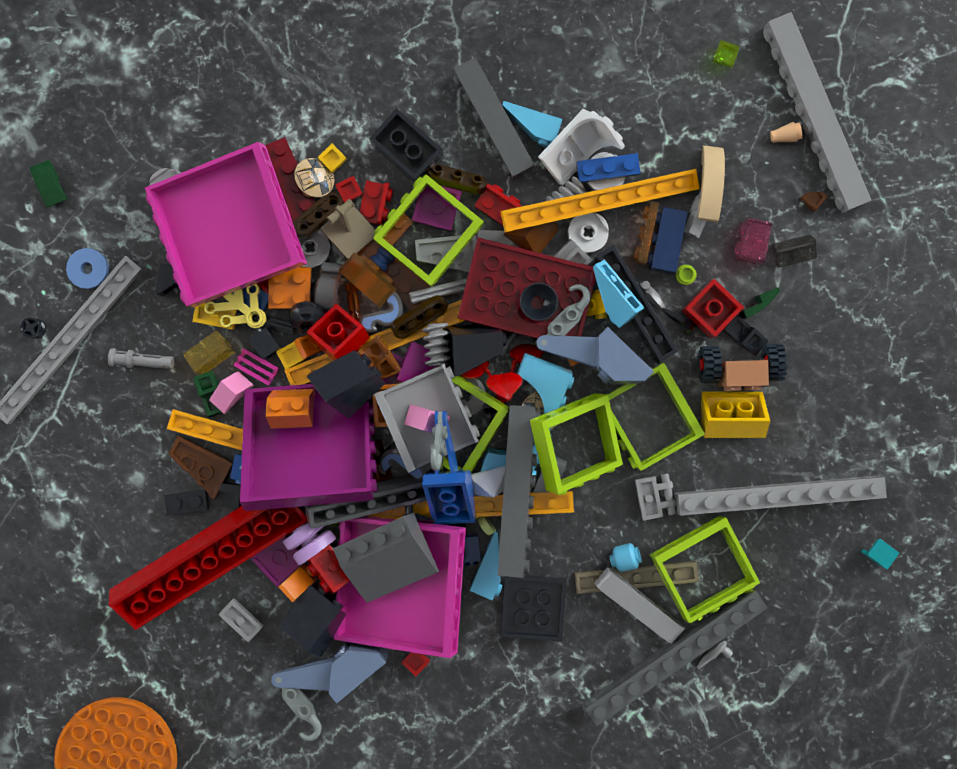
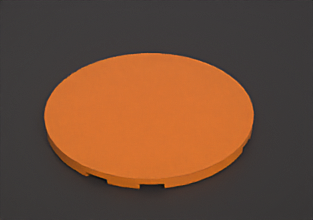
(116, 736)

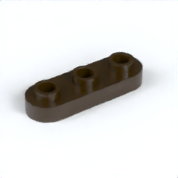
(457, 179)
(320, 208)
(419, 317)

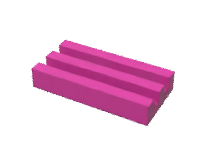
(237, 364)

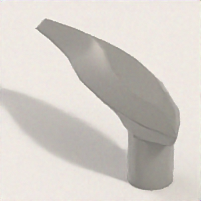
(651, 295)
(714, 652)

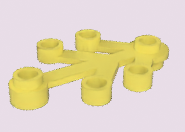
(236, 302)

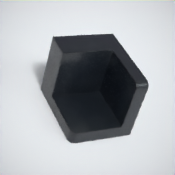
(231, 495)

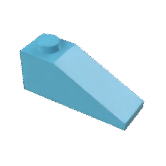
(537, 125)
(616, 297)
(486, 580)

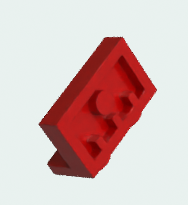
(494, 201)
(375, 202)
(328, 570)

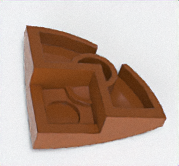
(380, 357)

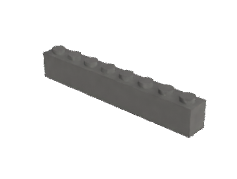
(517, 493)

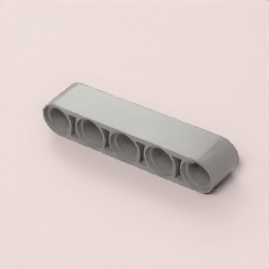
(639, 605)

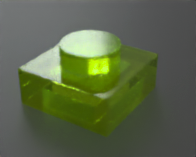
(726, 53)

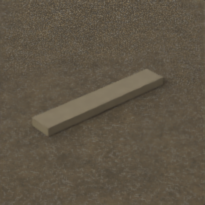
(641, 577)

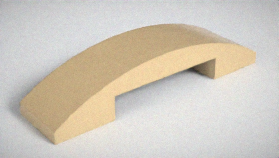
(712, 183)

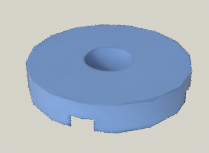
(79, 260)

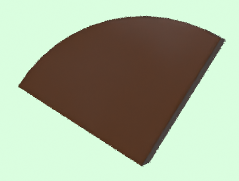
(813, 200)

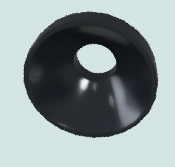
(549, 298)
(305, 312)

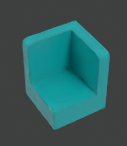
(881, 554)

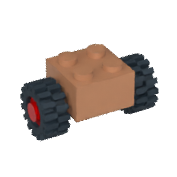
(742, 373)

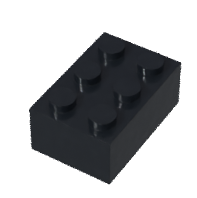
(406, 146)

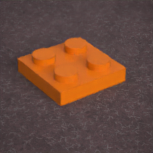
(290, 288)

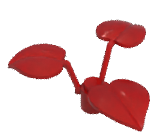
(505, 384)

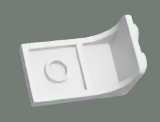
(577, 143)

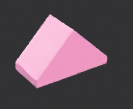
(230, 391)
(421, 418)

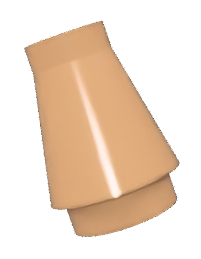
(787, 133)

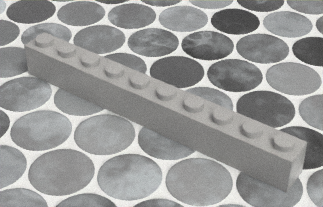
(816, 113)
(780, 495)

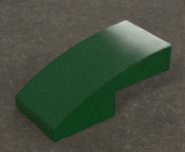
(47, 183)
(762, 301)
(206, 385)

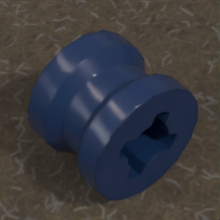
(382, 258)

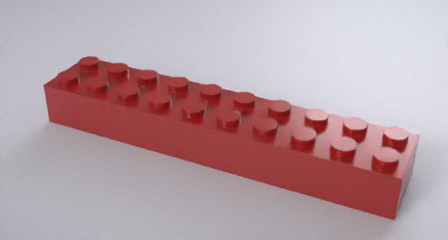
(200, 561)

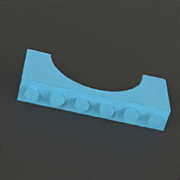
(551, 384)

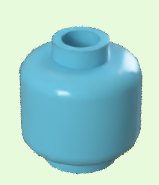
(625, 557)

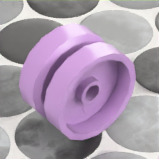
(309, 540)

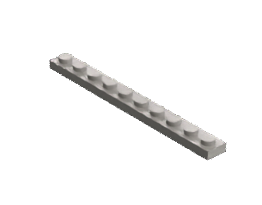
(68, 339)

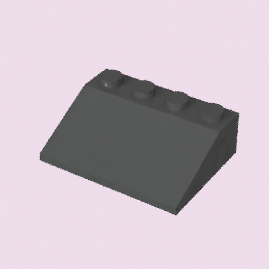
(387, 558)

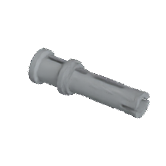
(133, 359)

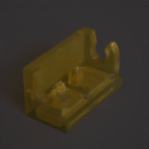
(208, 353)

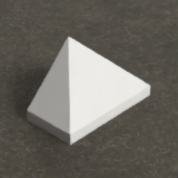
(489, 482)

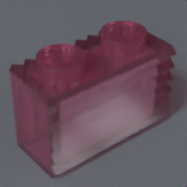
(753, 241)

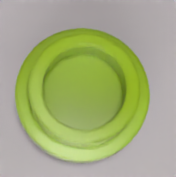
(685, 274)

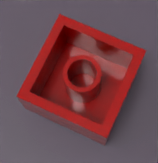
(712, 308)
(338, 333)

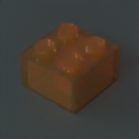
(368, 278)

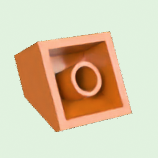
(290, 408)

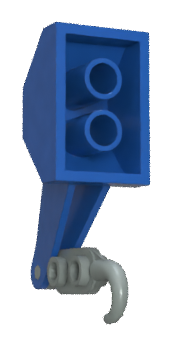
(448, 492)

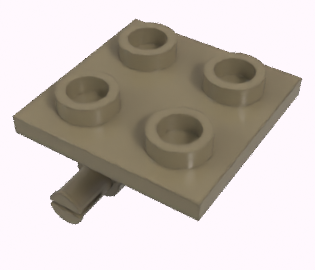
(348, 229)

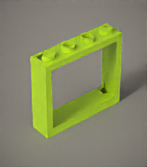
(456, 249)
(684, 410)
(503, 411)
(546, 455)
(728, 594)

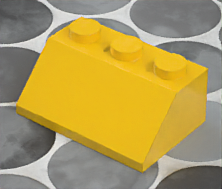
(734, 415)

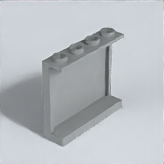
(433, 392)

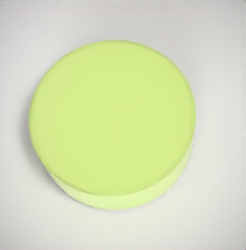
(486, 525)

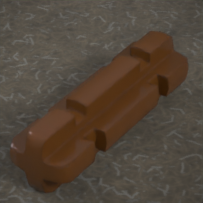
(352, 301)

